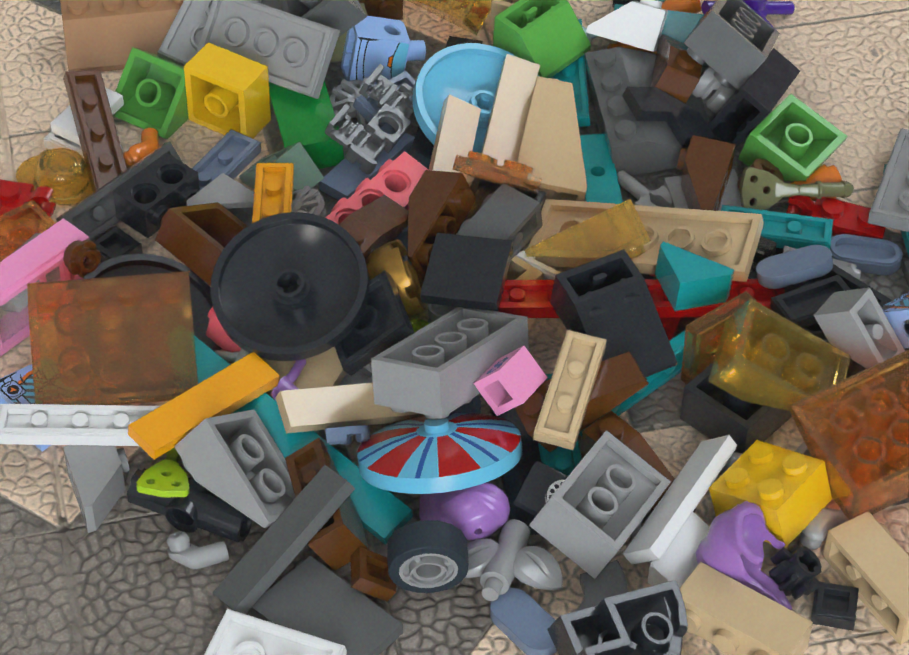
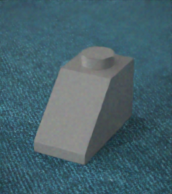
(858, 327)
(96, 479)

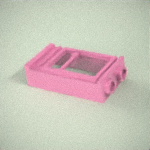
(33, 263)

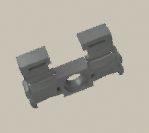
(370, 142)

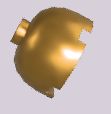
(389, 258)

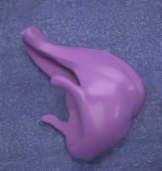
(473, 510)
(736, 549)

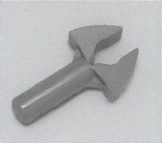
(645, 196)

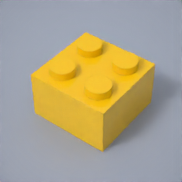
(227, 91)
(778, 480)

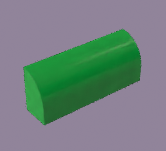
(305, 121)

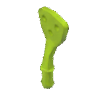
(165, 478)

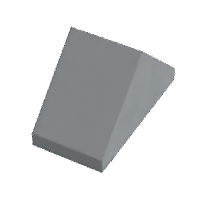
(229, 194)

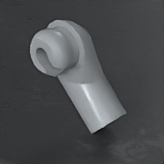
(818, 528)
(193, 556)

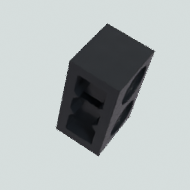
(154, 190)

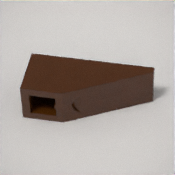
(435, 207)

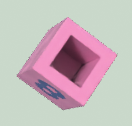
(510, 380)

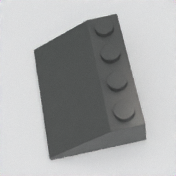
(632, 144)

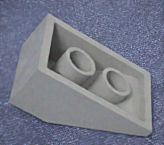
(239, 464)
(600, 504)

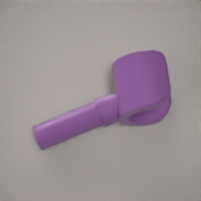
(287, 381)

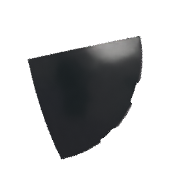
(625, 624)

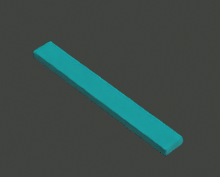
(377, 508)

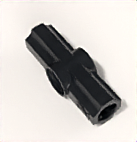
(197, 510)

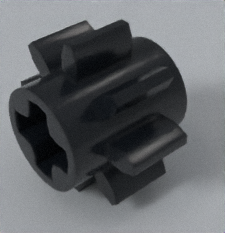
(796, 571)

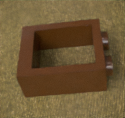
(198, 235)

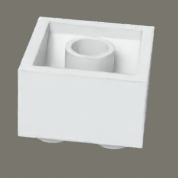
(633, 24)

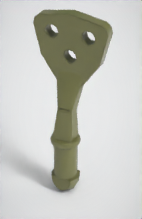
(778, 189)

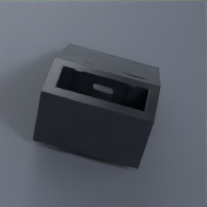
(614, 303)

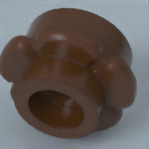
(75, 255)

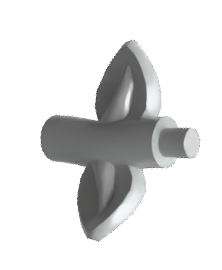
(512, 558)

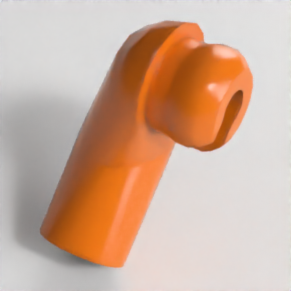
(148, 144)

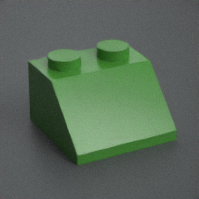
(153, 93)
(793, 140)

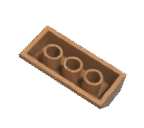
(104, 31)

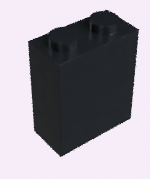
(754, 99)

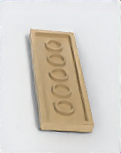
(715, 235)

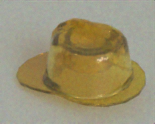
(60, 170)

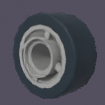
(427, 556)

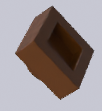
(371, 575)

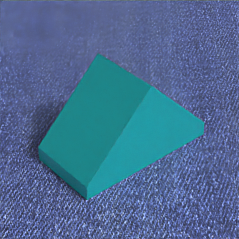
(691, 279)

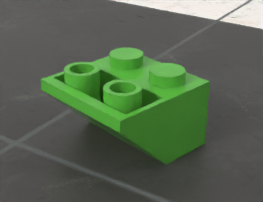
(542, 34)

